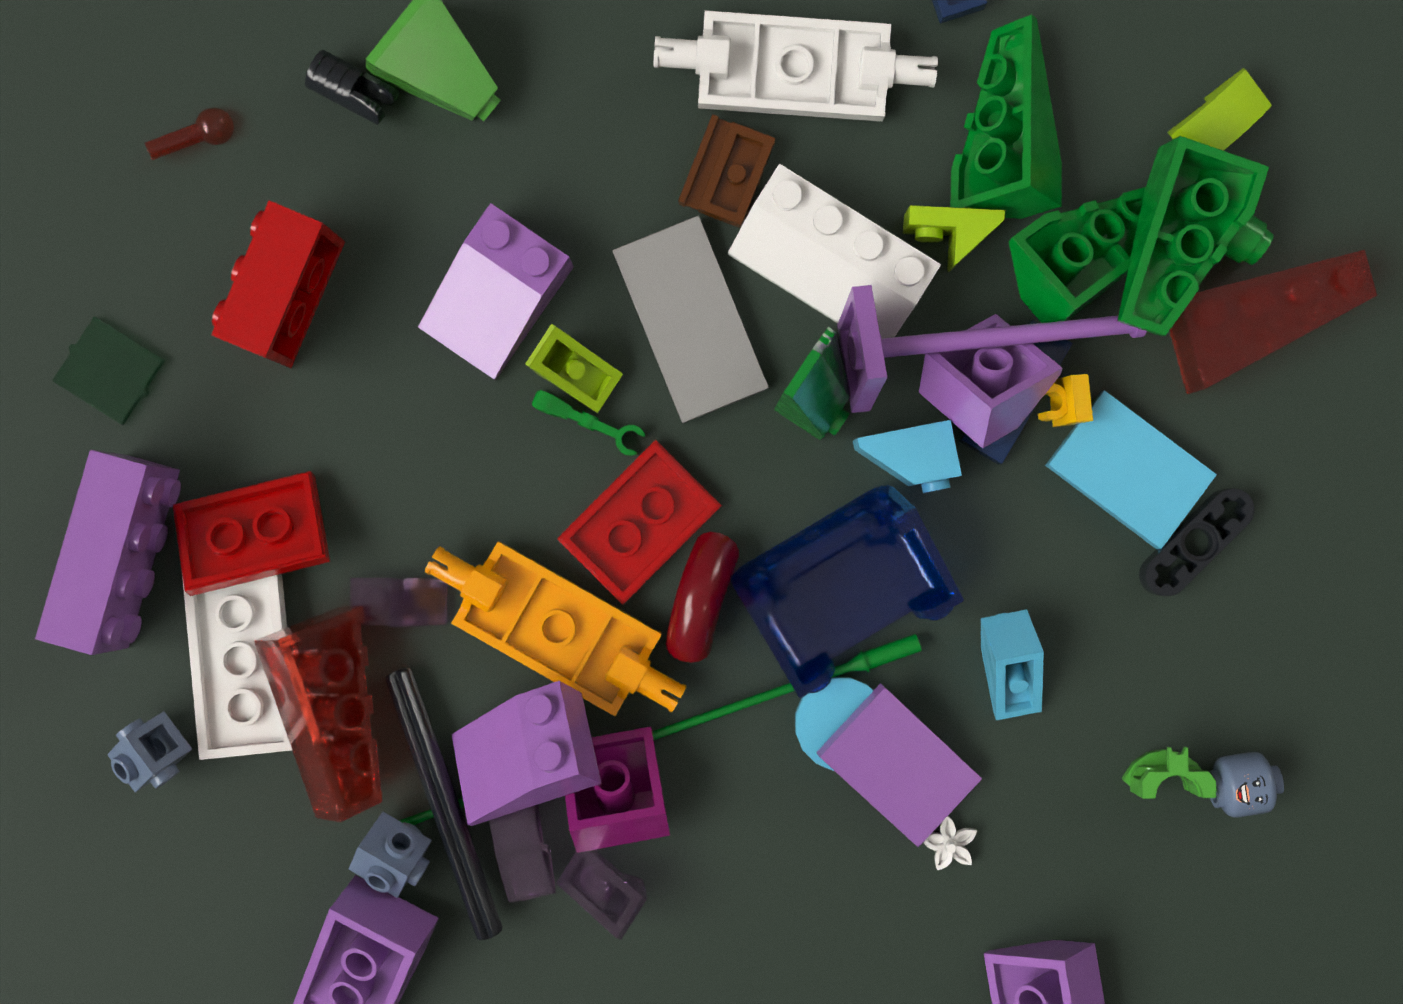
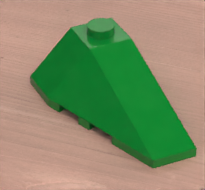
(1012, 136)
(1185, 223)
(1075, 255)
(818, 390)

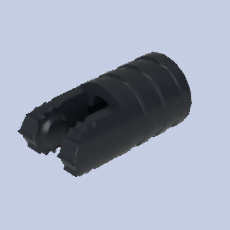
(346, 83)

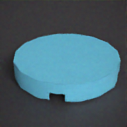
(825, 711)

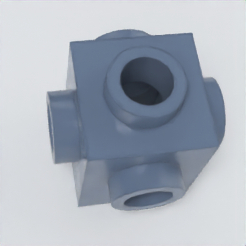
(148, 752)
(391, 855)

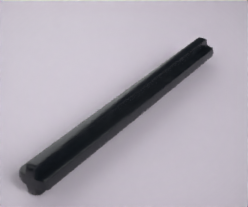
(444, 804)

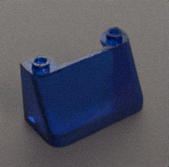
(844, 584)

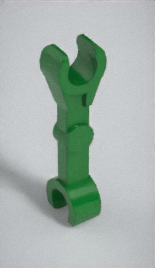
(557, 407)

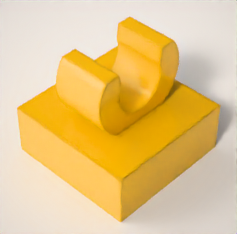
(1069, 401)

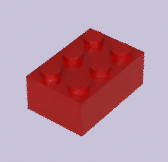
(277, 284)

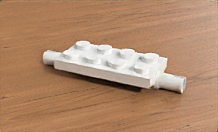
(794, 65)

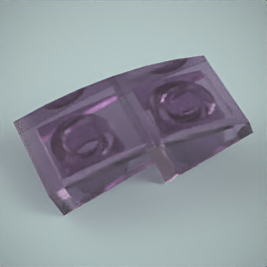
(522, 855)

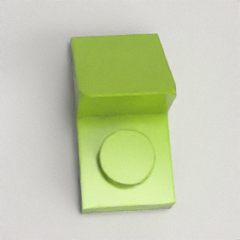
(963, 226)
(573, 368)

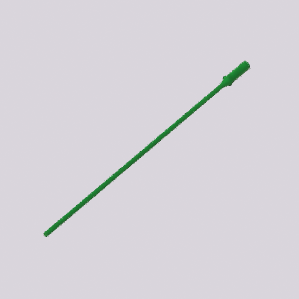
(862, 662)

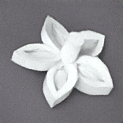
(950, 844)

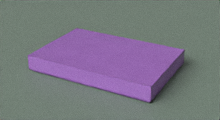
(898, 765)

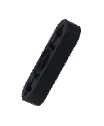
(1212, 509)

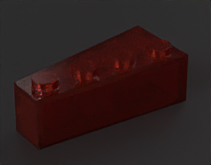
(1254, 317)
(326, 710)

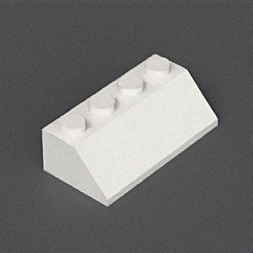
(826, 248)

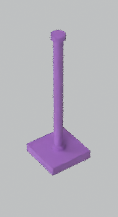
(865, 349)

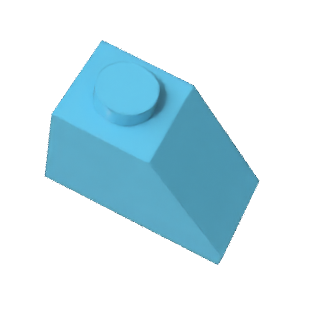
(915, 454)
(1012, 664)

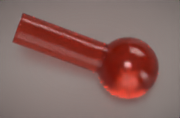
(211, 126)

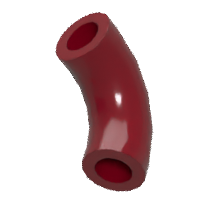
(701, 597)

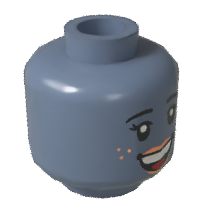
(1246, 784)

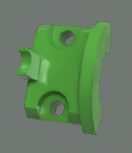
(1153, 767)

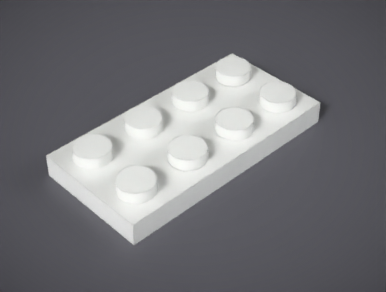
(228, 679)

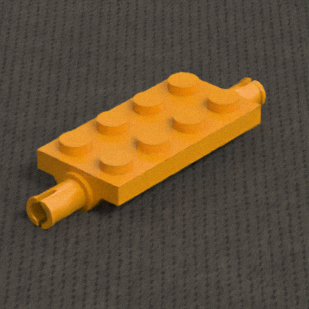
(556, 628)

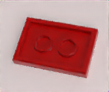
(639, 522)
(250, 533)

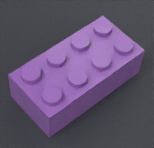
(108, 553)

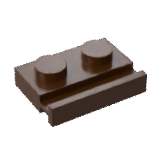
(726, 171)

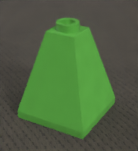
(434, 62)

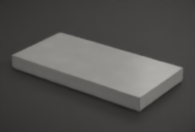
(690, 319)

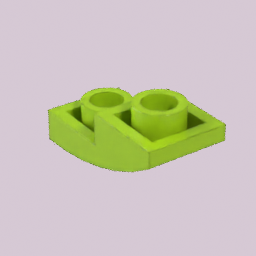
(1226, 114)

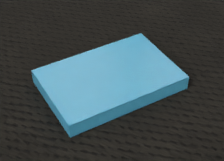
(1131, 470)

